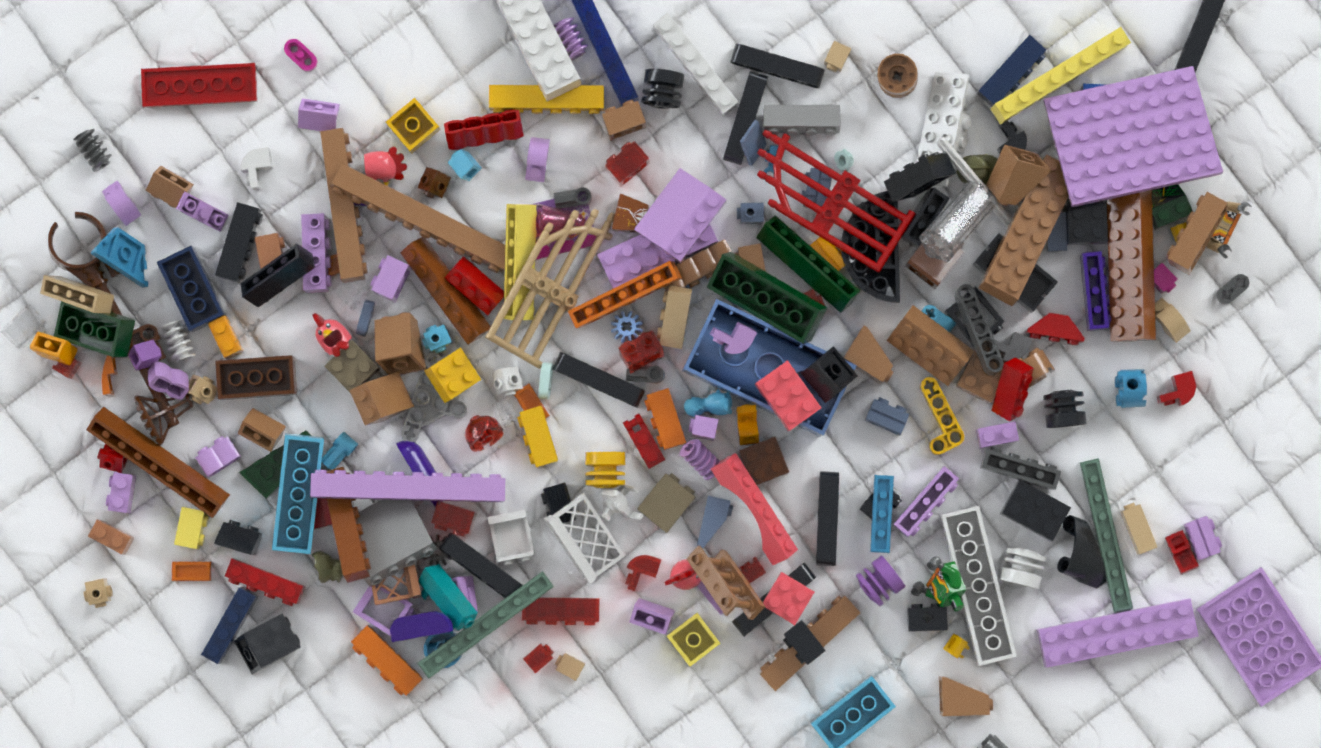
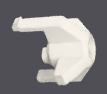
(616, 502)

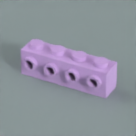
(316, 241)
(927, 499)

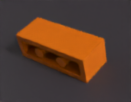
(665, 419)

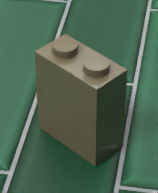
(667, 502)

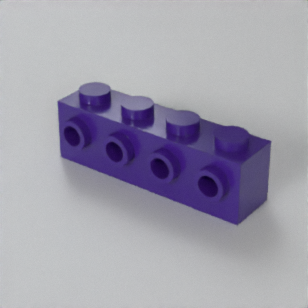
(1094, 291)

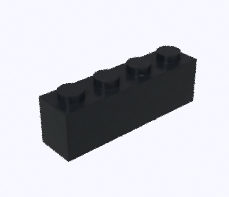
(238, 242)
(277, 275)

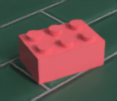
(788, 396)

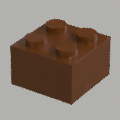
(764, 461)

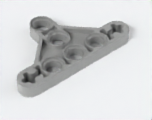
(428, 410)

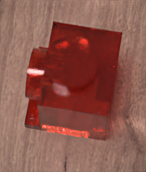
(752, 571)

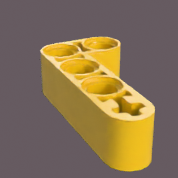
(938, 413)

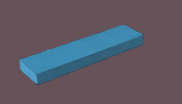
(881, 514)

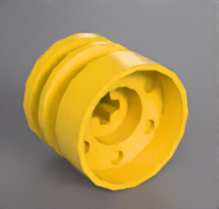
(605, 469)

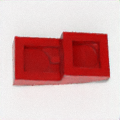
(1181, 552)

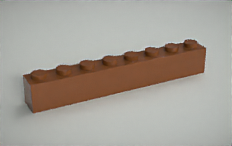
(158, 462)

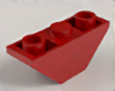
(1056, 328)

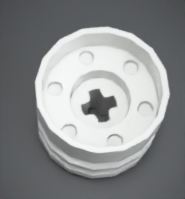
(1023, 568)

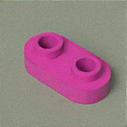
(300, 55)

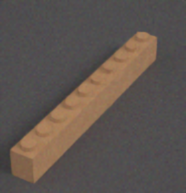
(419, 217)

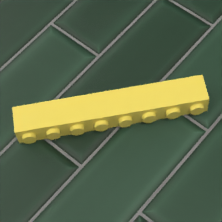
(1060, 75)

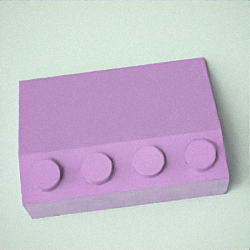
(680, 215)

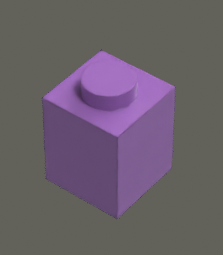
(144, 354)

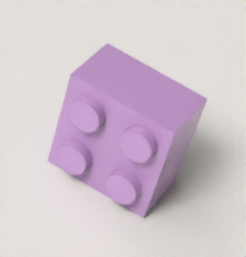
(390, 278)

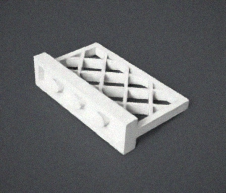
(571, 548)

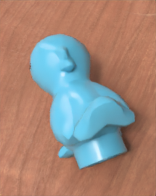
(715, 403)

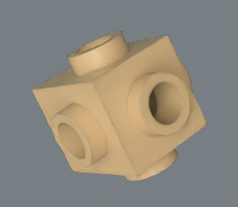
(202, 389)
(93, 587)

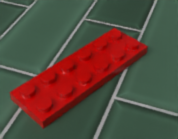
(199, 85)

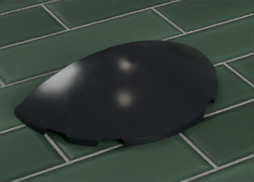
(886, 283)

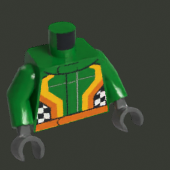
(944, 585)

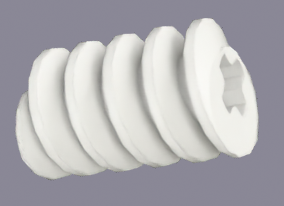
(177, 341)

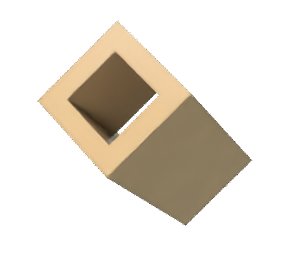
(1138, 528)

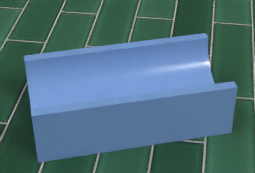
(741, 371)

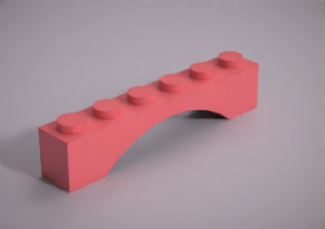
(735, 477)

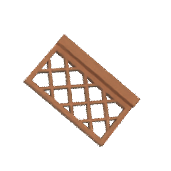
(411, 583)

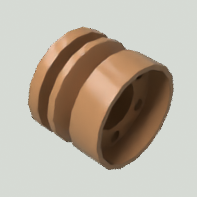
(900, 65)

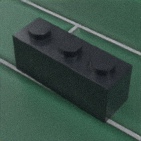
(926, 212)

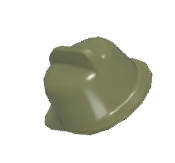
(981, 165)

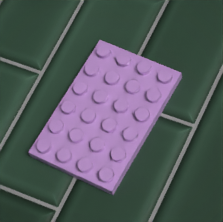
(1260, 636)

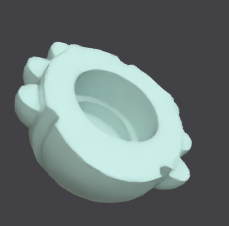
(844, 160)

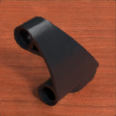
(1086, 560)

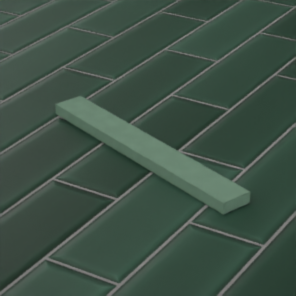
(1106, 535)
(485, 624)

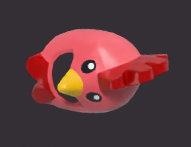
(385, 165)
(331, 335)
(683, 576)

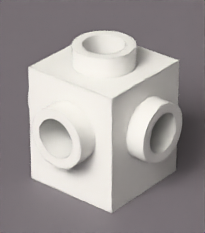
(507, 381)

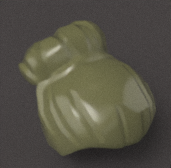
(327, 567)

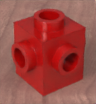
(111, 459)

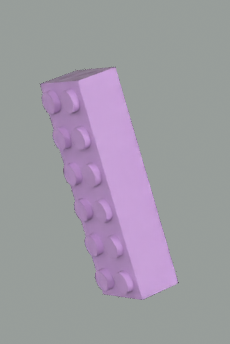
(640, 256)

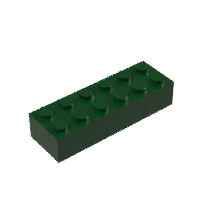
(767, 297)

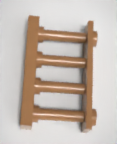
(725, 582)

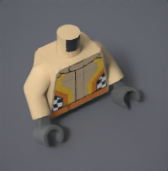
(1224, 231)

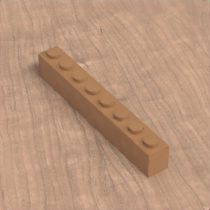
(343, 210)

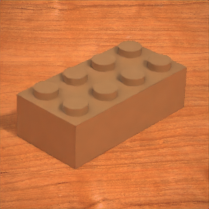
(1198, 232)
(930, 345)

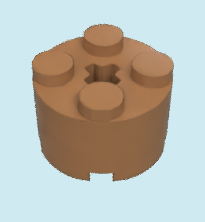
(1040, 363)

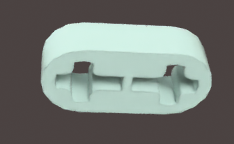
(545, 380)

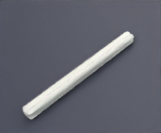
(969, 175)

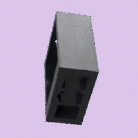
(954, 308)

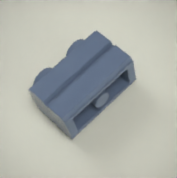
(811, 193)
(887, 416)

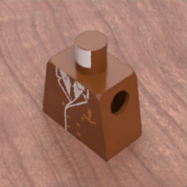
(628, 214)

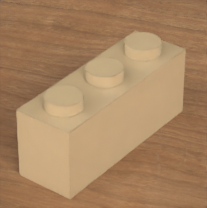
(674, 316)

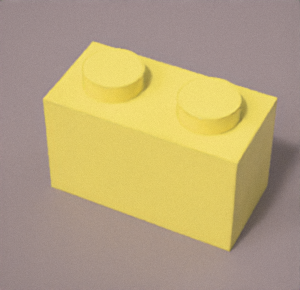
(191, 528)

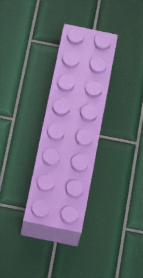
(1117, 632)

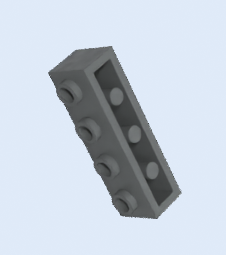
(1019, 469)

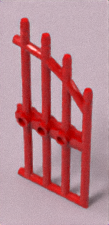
(834, 204)

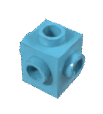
(440, 345)

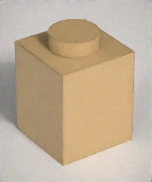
(837, 57)
(569, 666)

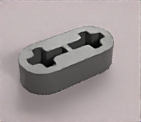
(1236, 292)

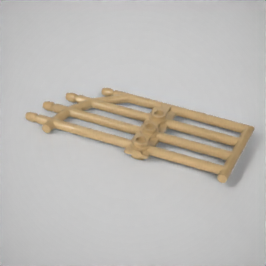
(547, 288)

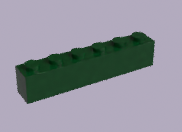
(808, 264)

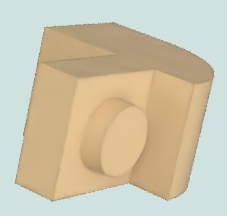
(1171, 320)

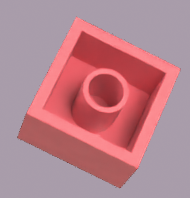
(788, 598)

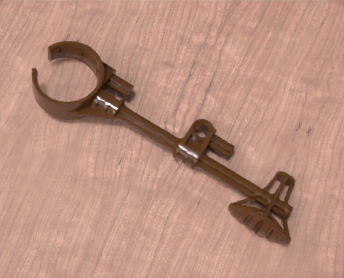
(93, 277)

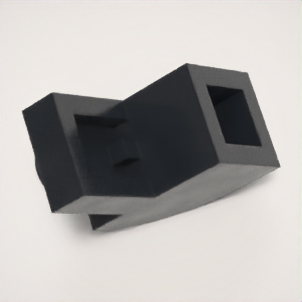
(1015, 140)

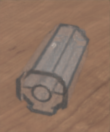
(957, 221)

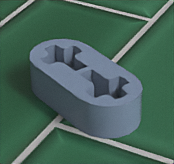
(365, 318)

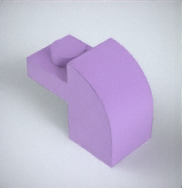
(537, 159)
(121, 203)
(736, 342)

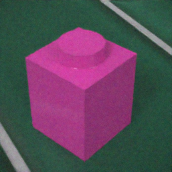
(1164, 279)

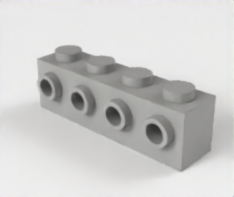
(802, 119)

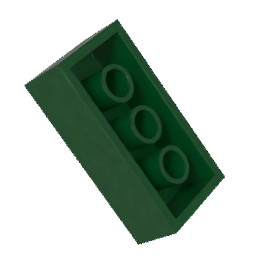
(95, 331)

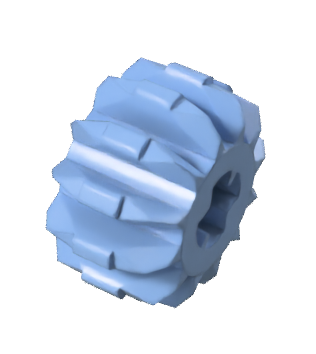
(626, 320)

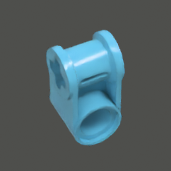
(940, 318)

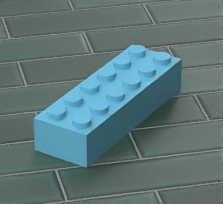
(294, 506)

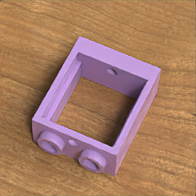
(365, 600)

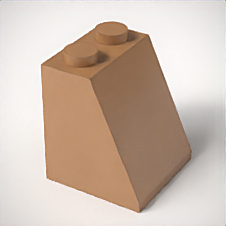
(1016, 174)
(399, 344)
(869, 357)
(381, 398)
(962, 700)

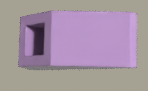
(201, 211)

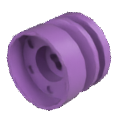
(880, 581)

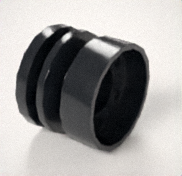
(662, 92)
(1064, 409)

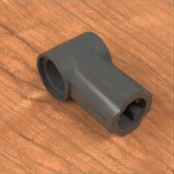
(570, 198)
(644, 375)

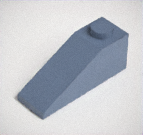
(714, 516)

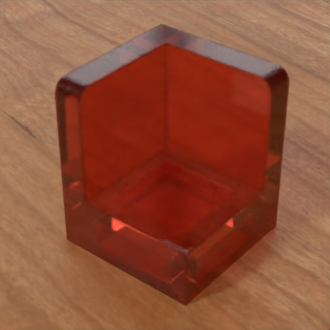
(66, 370)

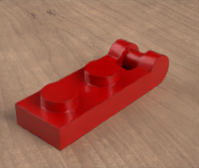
(644, 442)

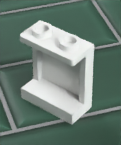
(511, 537)

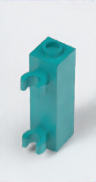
(447, 597)

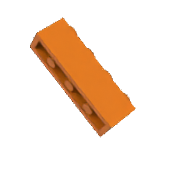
(387, 660)

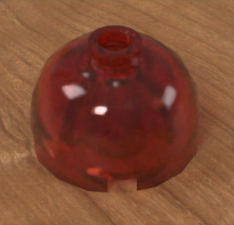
(482, 431)

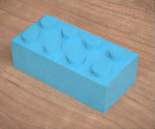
(853, 714)

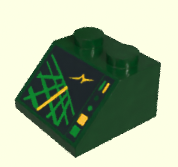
(1169, 205)

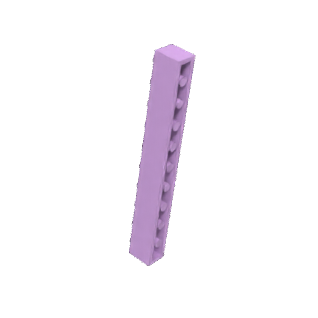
(407, 487)

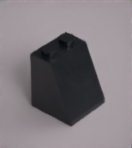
(267, 643)

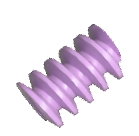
(570, 38)
(699, 457)

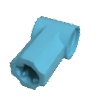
(341, 448)

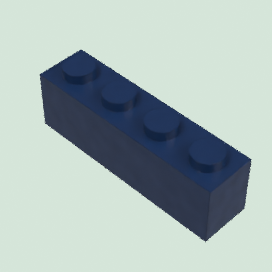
(1012, 70)
(229, 625)

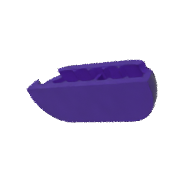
(416, 459)
(420, 626)

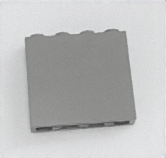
(393, 538)

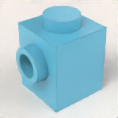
(464, 164)

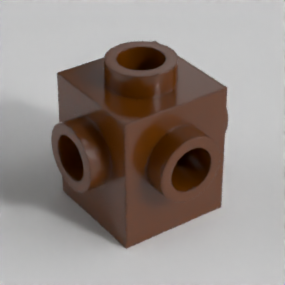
(434, 183)

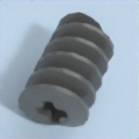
(92, 150)

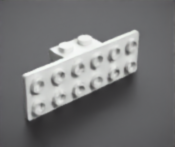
(946, 115)

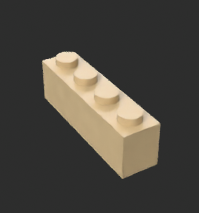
(77, 294)

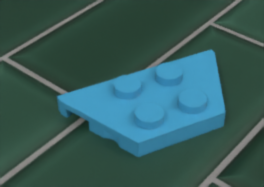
(123, 254)

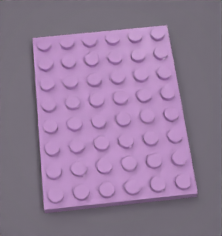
(1132, 136)

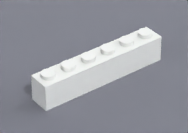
(695, 64)

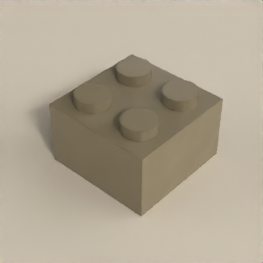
(352, 366)

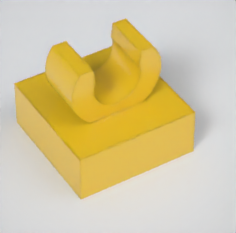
(956, 646)

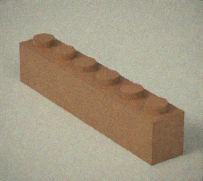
(824, 629)

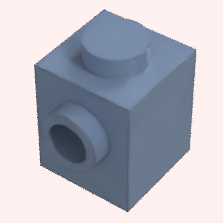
(751, 213)

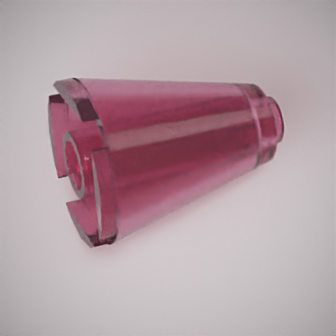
(556, 216)

